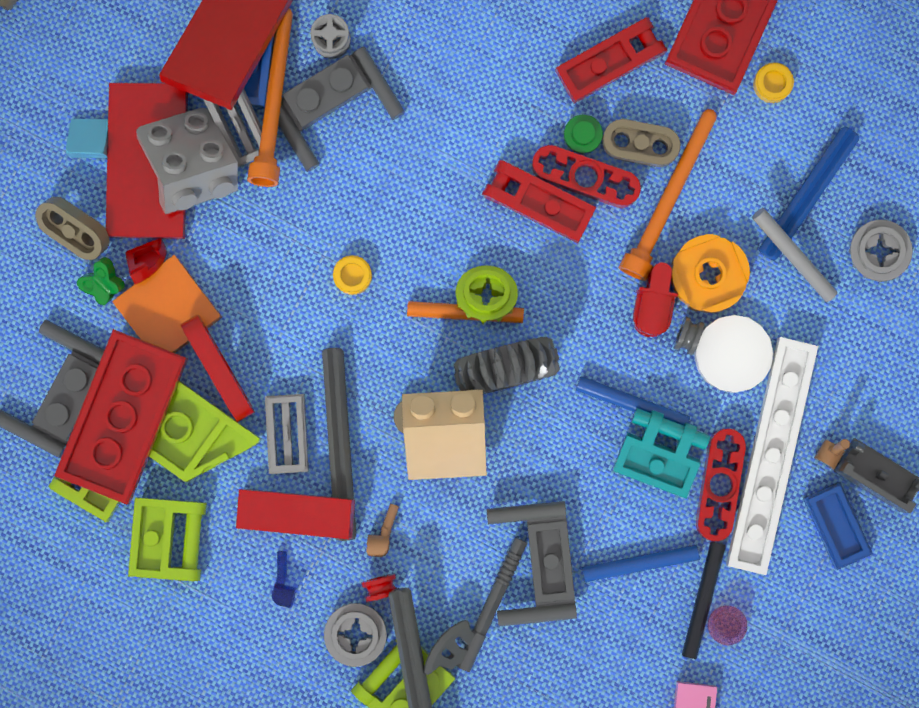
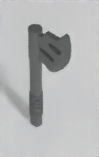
(465, 657)

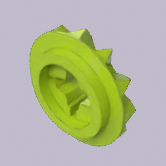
(472, 285)

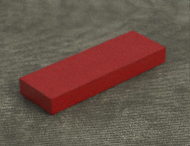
(295, 513)

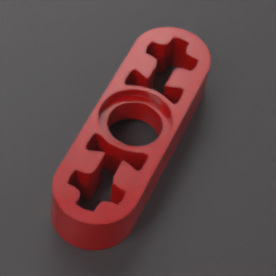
(609, 196)
(217, 368)
(716, 454)

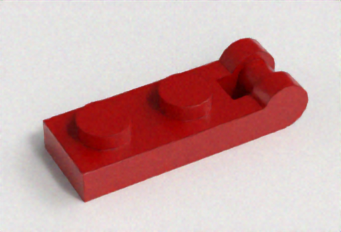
(609, 60)
(540, 201)

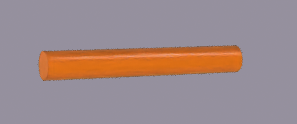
(451, 311)

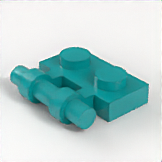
(658, 464)

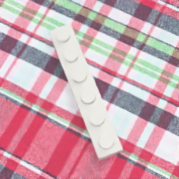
(772, 456)

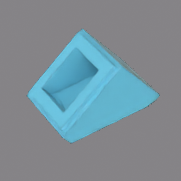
(87, 138)

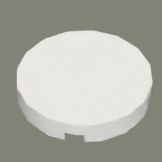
(734, 354)

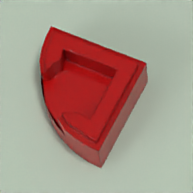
(145, 259)

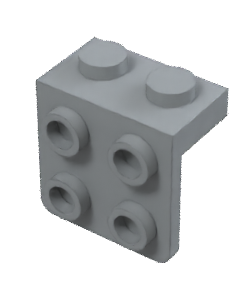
(189, 159)

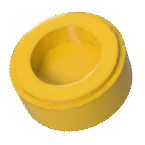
(773, 82)
(352, 275)

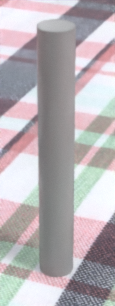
(794, 254)

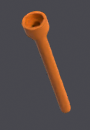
(264, 169)
(638, 260)

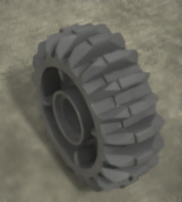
(507, 365)

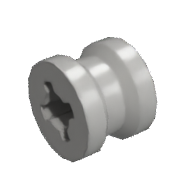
(330, 27)

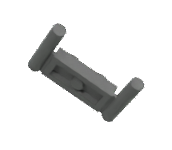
(327, 93)
(64, 399)
(549, 562)

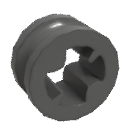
(689, 335)

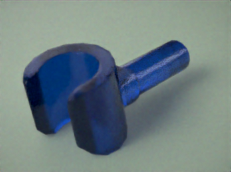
(283, 594)

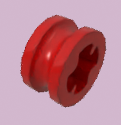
(379, 587)

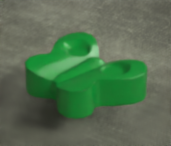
(102, 282)

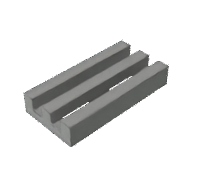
(252, 120)
(285, 401)

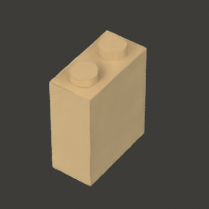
(444, 434)

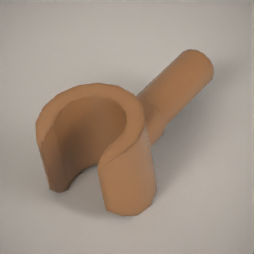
(832, 453)
(379, 544)

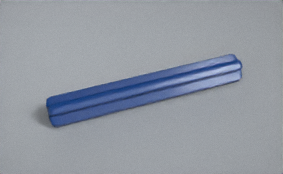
(812, 188)

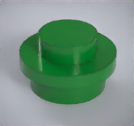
(583, 134)

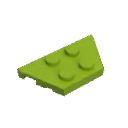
(198, 436)

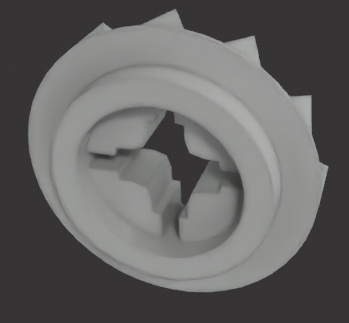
(892, 237)
(341, 647)

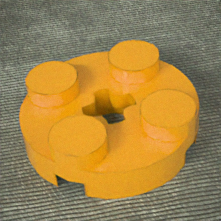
(729, 283)

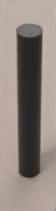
(703, 600)

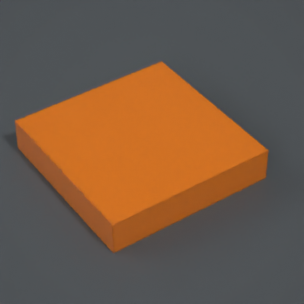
(163, 303)

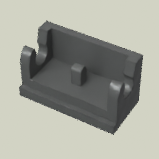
(879, 476)

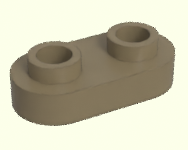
(640, 141)
(72, 228)

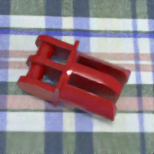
(654, 303)

